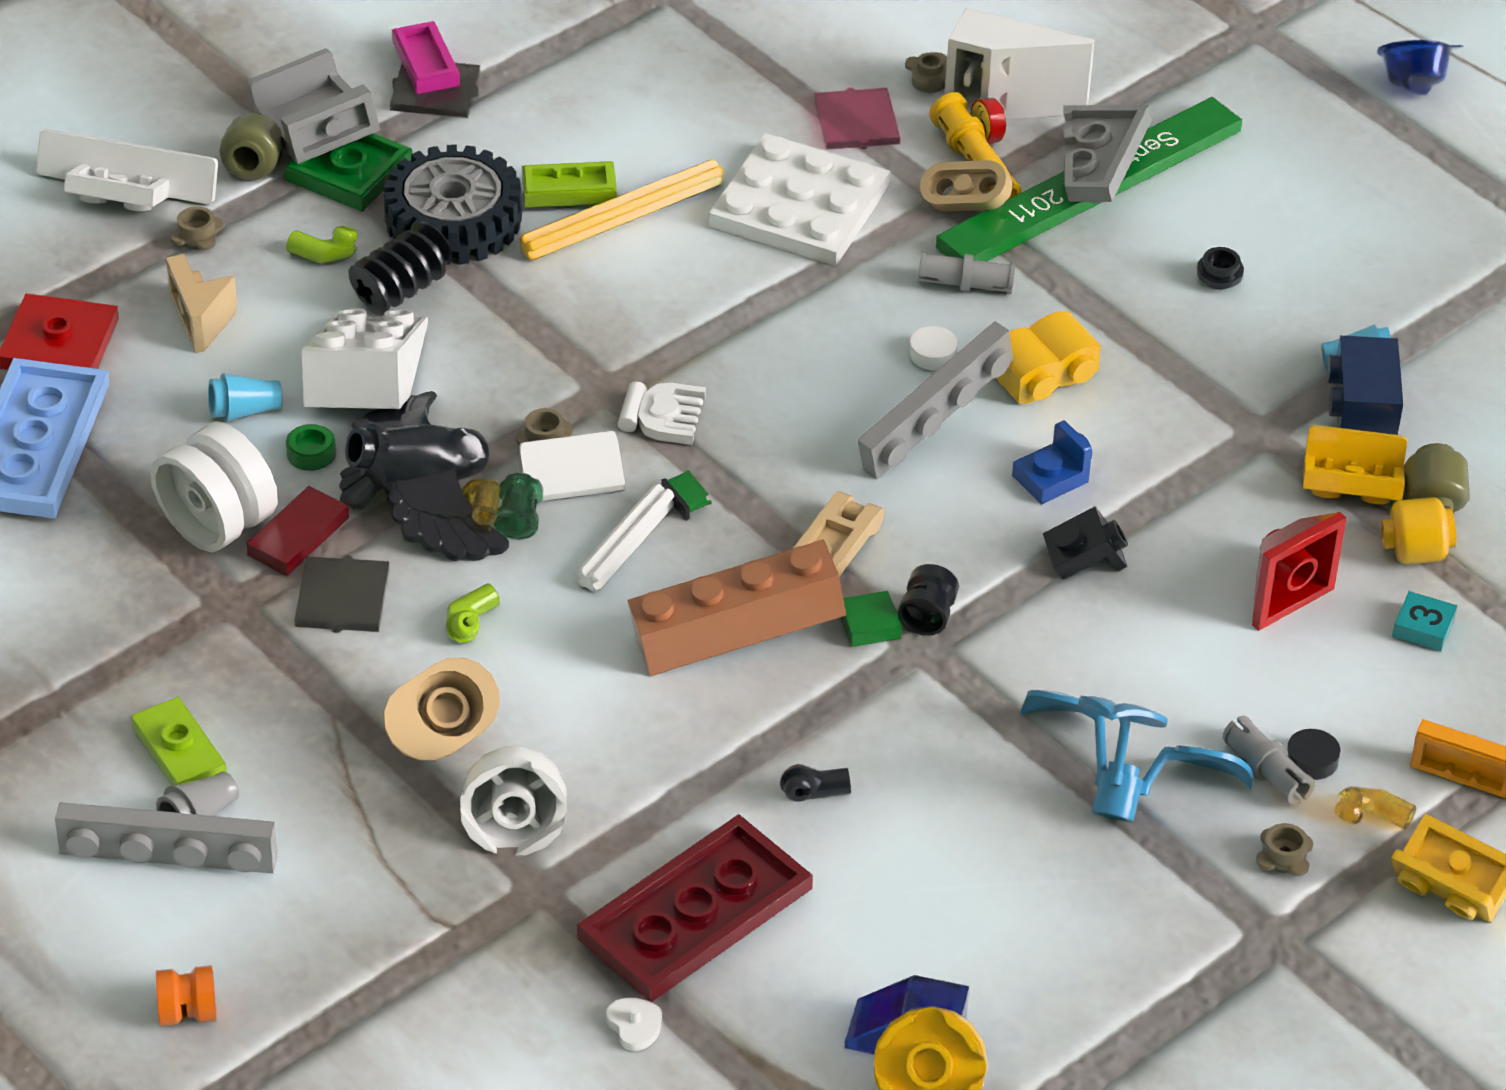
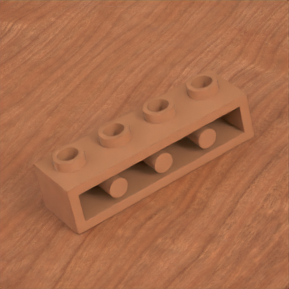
(737, 607)

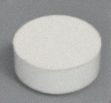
(932, 347)

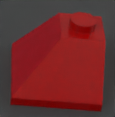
(1297, 566)

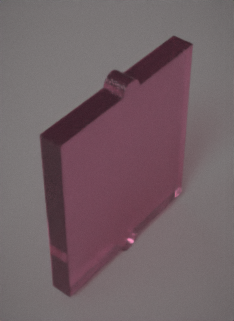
(857, 118)

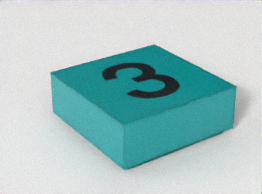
(1424, 621)

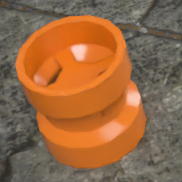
(186, 995)

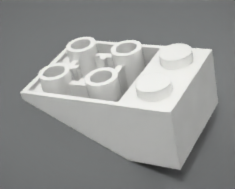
(1018, 64)
(363, 360)

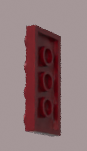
(694, 907)

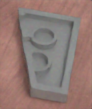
(1100, 148)

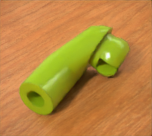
(324, 251)
(464, 613)

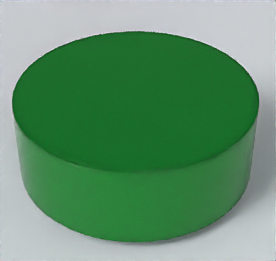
(310, 447)

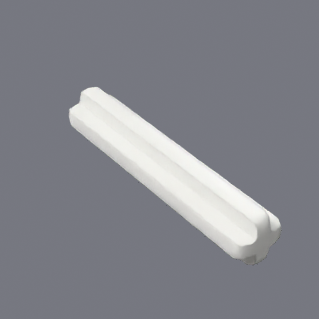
(625, 538)

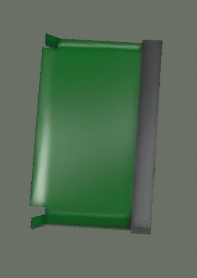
(687, 492)

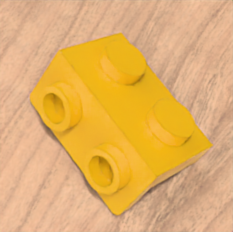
(1354, 464)
(1454, 868)

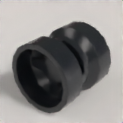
(928, 599)

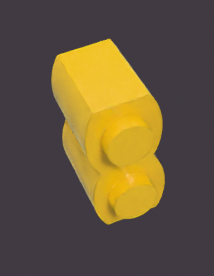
(1049, 356)

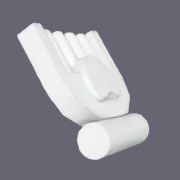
(659, 411)

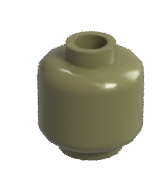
(251, 146)
(1438, 473)

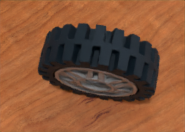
(461, 194)

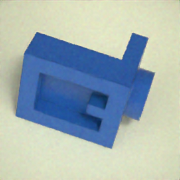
(1057, 466)

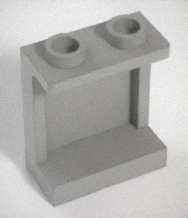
(313, 106)

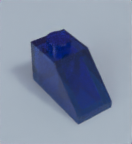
(880, 1008)

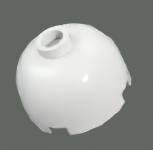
(513, 800)

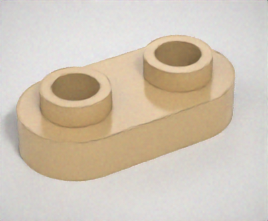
(969, 185)

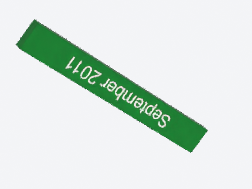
(1047, 202)

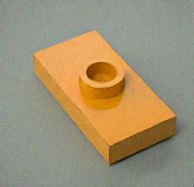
(1460, 758)

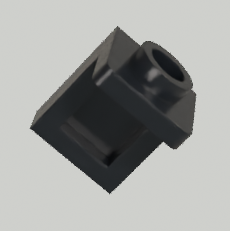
(1084, 542)

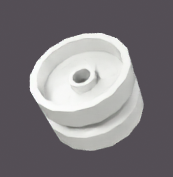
(214, 486)

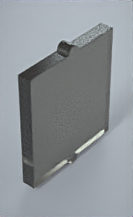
(444, 102)
(342, 594)

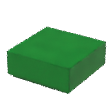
(871, 619)

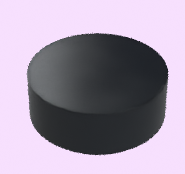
(1314, 752)

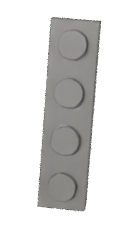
(935, 400)
(166, 837)

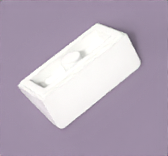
(574, 464)

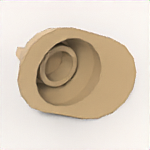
(441, 709)

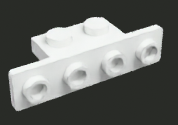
(125, 171)

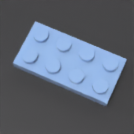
(43, 431)

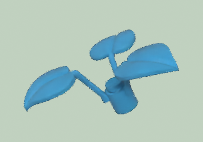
(1119, 783)

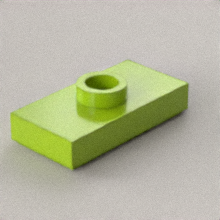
(568, 184)
(177, 742)

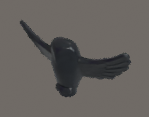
(420, 475)

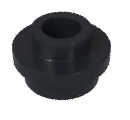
(1220, 268)

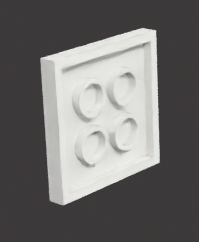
(799, 199)

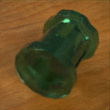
(517, 513)

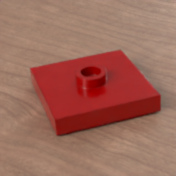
(59, 331)

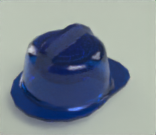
(1416, 63)

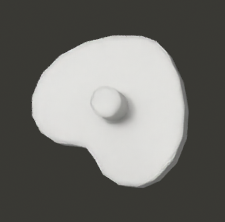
(635, 1021)

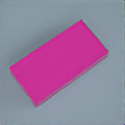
(425, 57)

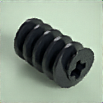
(400, 267)

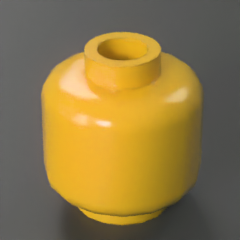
(1419, 530)

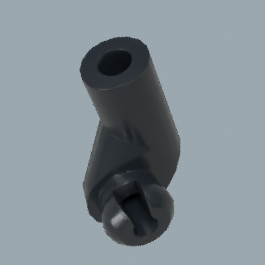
(805, 783)

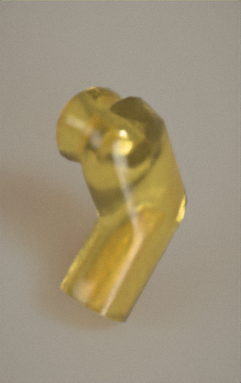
(484, 497)
(1375, 801)

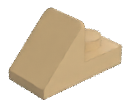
(200, 305)

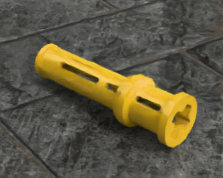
(965, 133)

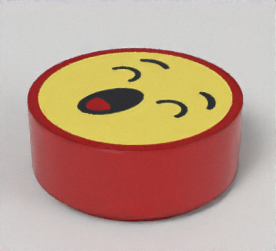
(992, 116)

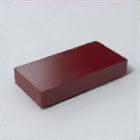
(297, 530)

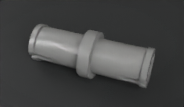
(966, 272)
(1268, 760)

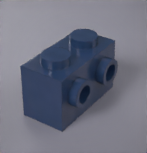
(1366, 384)

